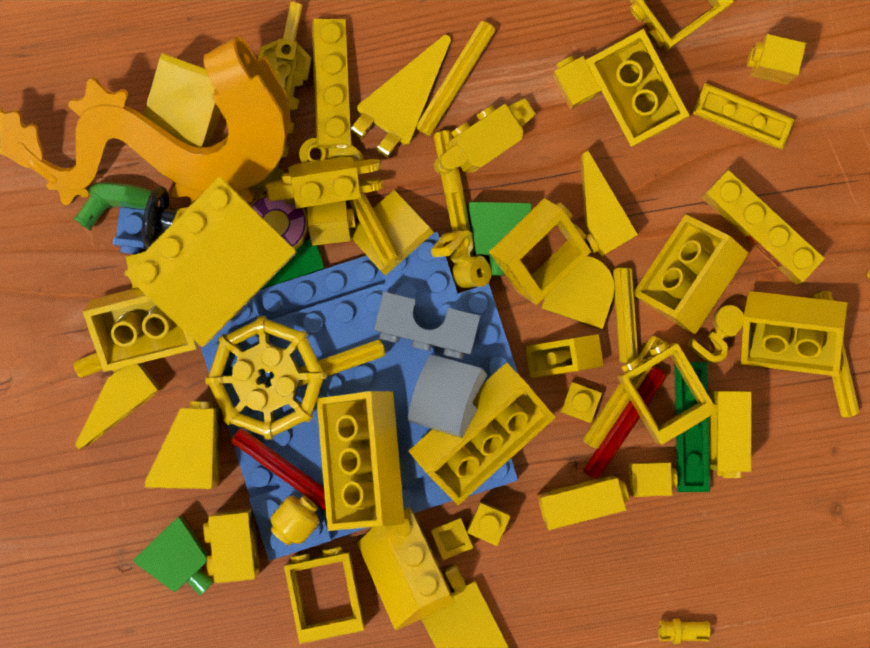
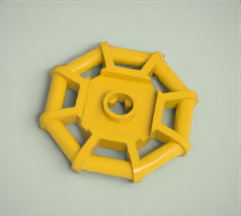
(247, 373)

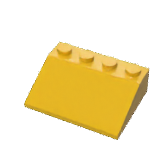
(210, 262)

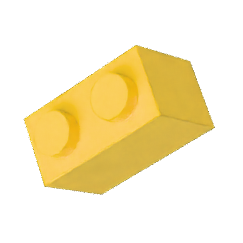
(776, 59)

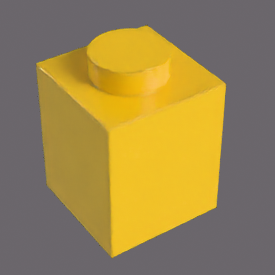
(575, 81)
(330, 223)
(652, 479)
(488, 523)

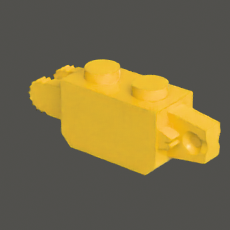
(486, 139)
(324, 182)

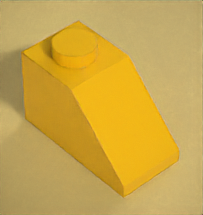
(564, 356)

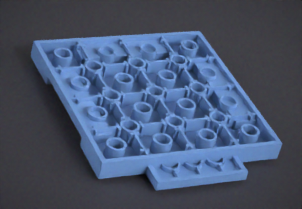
(339, 314)

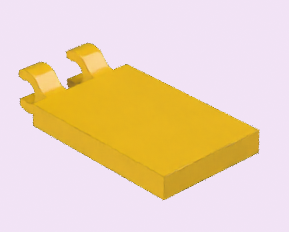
(467, 621)

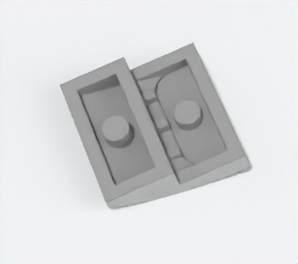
(446, 395)

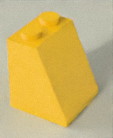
(183, 101)
(190, 450)

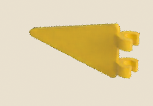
(401, 99)

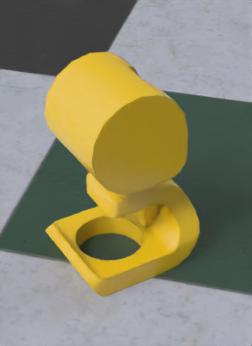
(466, 265)
(727, 323)

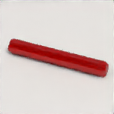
(624, 425)
(280, 467)

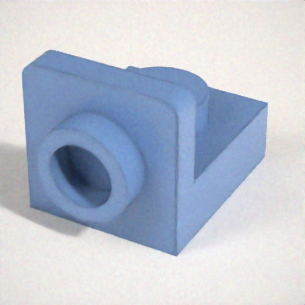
(129, 231)

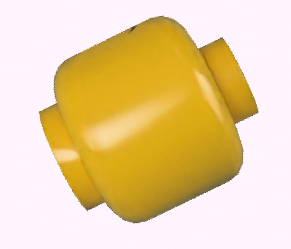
(294, 520)

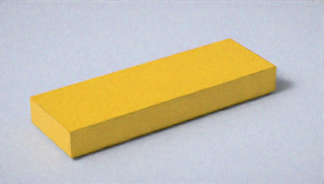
(743, 116)

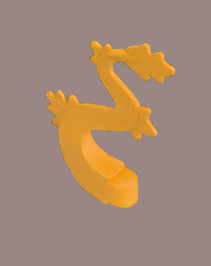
(244, 93)

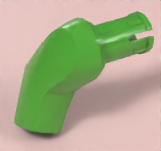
(110, 195)

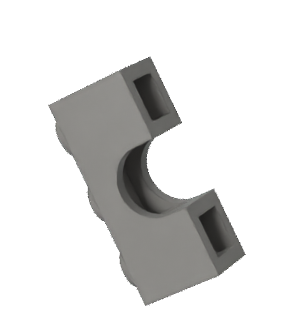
(397, 320)

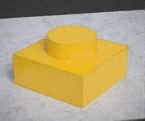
(581, 402)
(451, 538)

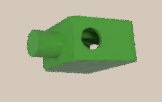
(491, 224)
(176, 558)

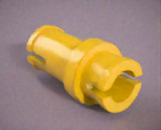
(683, 631)

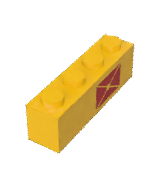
(762, 227)

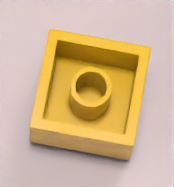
(232, 546)

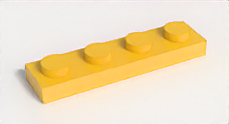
(331, 83)

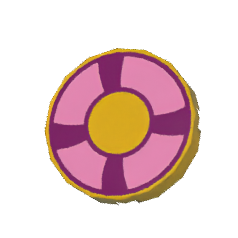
(284, 219)

